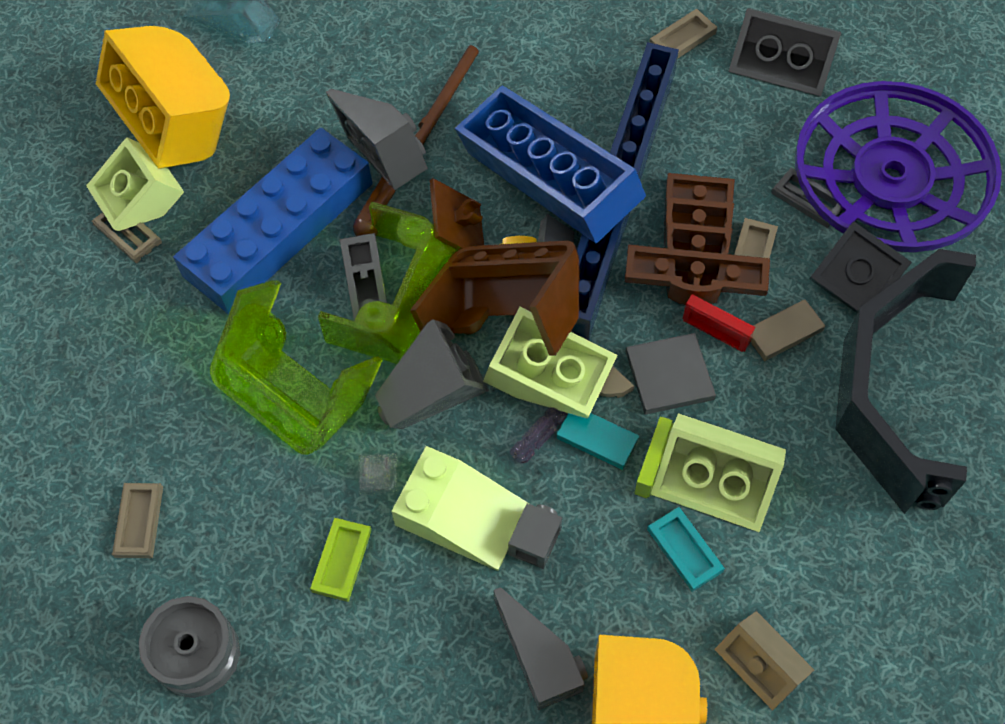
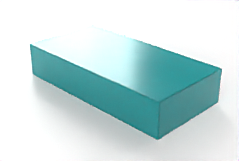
(599, 438)
(685, 549)

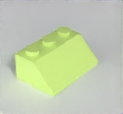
(719, 472)

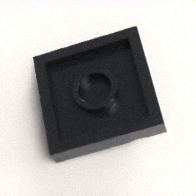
(859, 267)

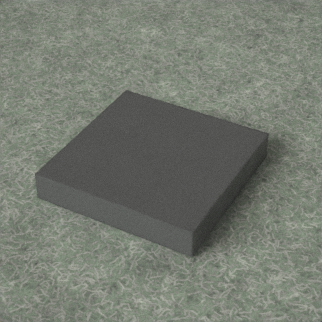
(670, 373)

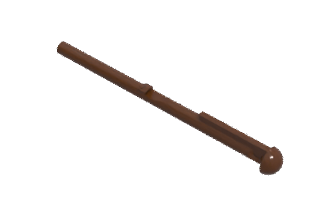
(383, 191)

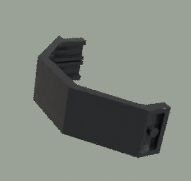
(857, 421)

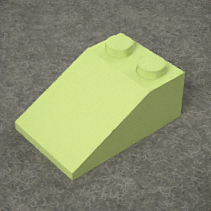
(562, 381)
(458, 508)

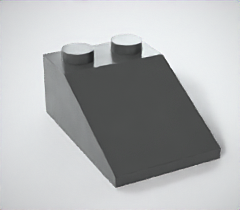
(380, 136)

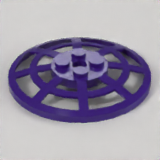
(902, 155)

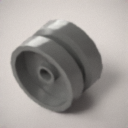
(173, 630)

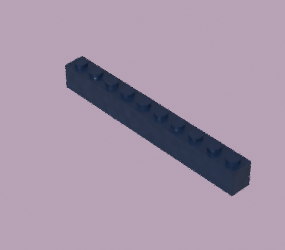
(633, 147)

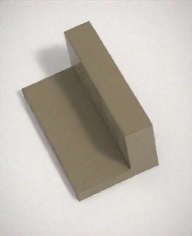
(764, 659)

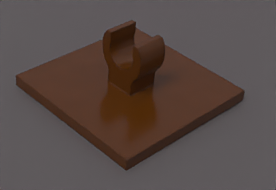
(455, 217)

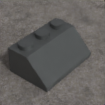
(784, 51)

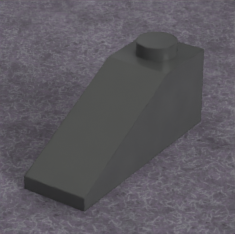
(362, 271)
(543, 656)

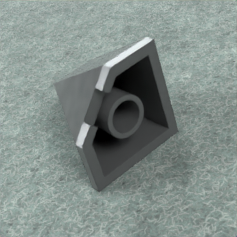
(429, 379)

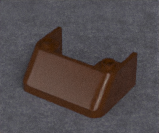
(499, 281)

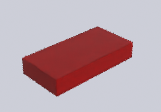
(718, 323)

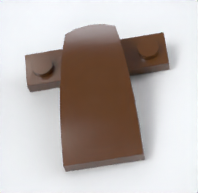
(697, 245)

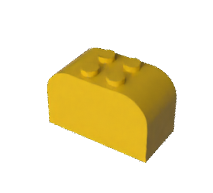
(163, 93)
(645, 683)

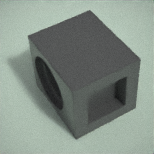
(535, 534)

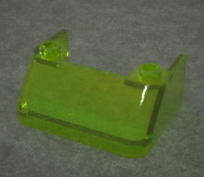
(382, 327)
(273, 385)

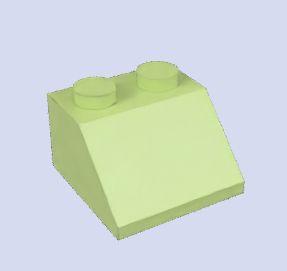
(133, 188)

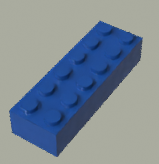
(551, 163)
(274, 219)

